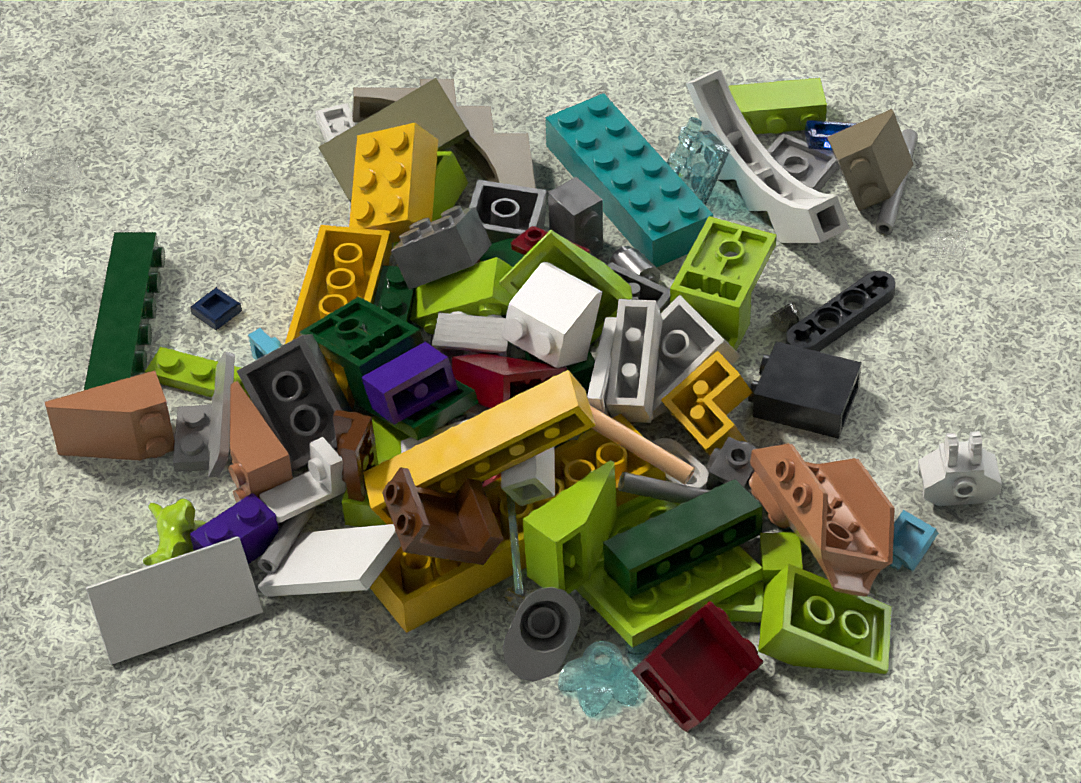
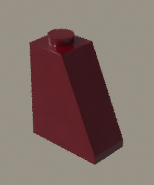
(500, 377)

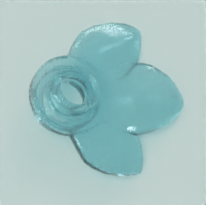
(599, 683)

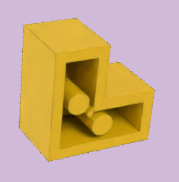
(706, 399)

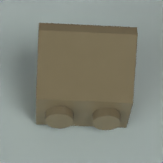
(872, 158)

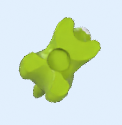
(174, 529)

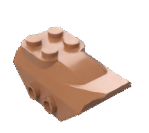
(831, 509)

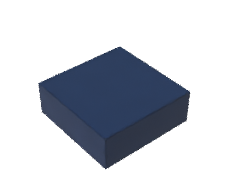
(216, 308)

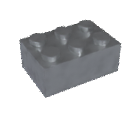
(296, 396)

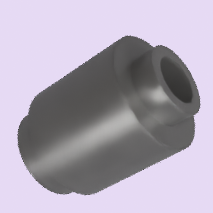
(635, 262)

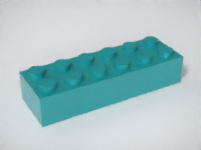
(632, 179)

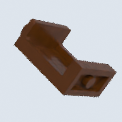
(442, 522)

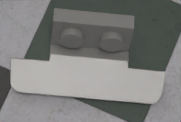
(204, 430)

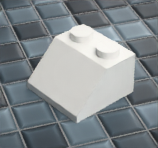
(553, 316)

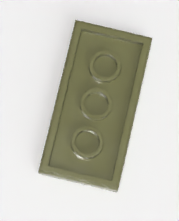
(425, 106)

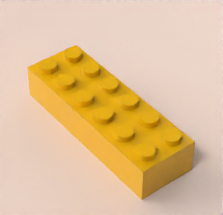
(341, 268)

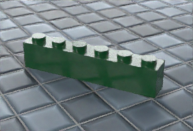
(126, 308)

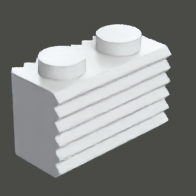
(469, 335)

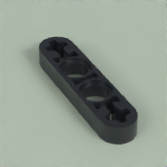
(844, 317)

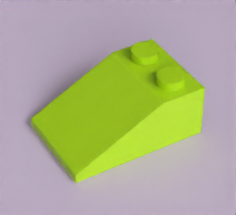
(578, 263)
(823, 628)

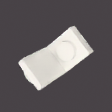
(311, 488)

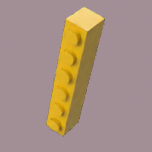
(489, 441)

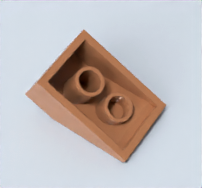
(113, 420)
(255, 451)

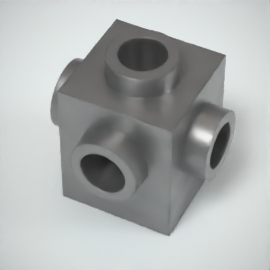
(730, 464)

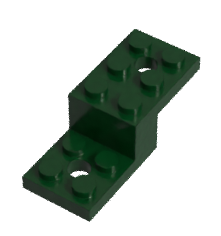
(367, 337)

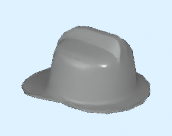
(541, 633)

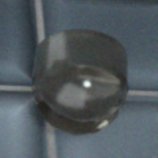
(786, 317)

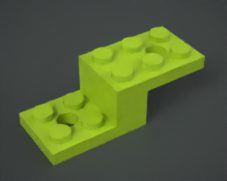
(720, 284)

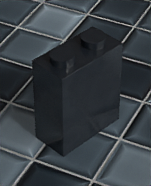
(805, 389)

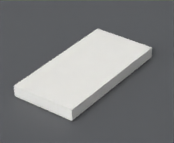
(333, 561)
(174, 600)

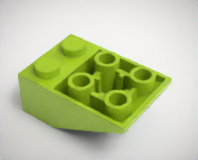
(569, 531)

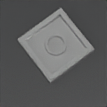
(806, 165)

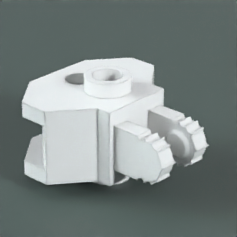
(960, 472)

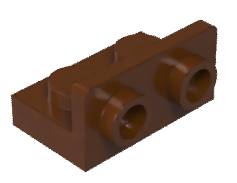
(356, 448)

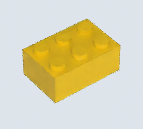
(393, 179)

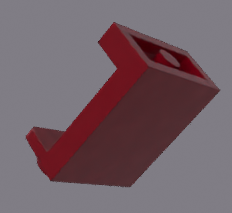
(697, 666)

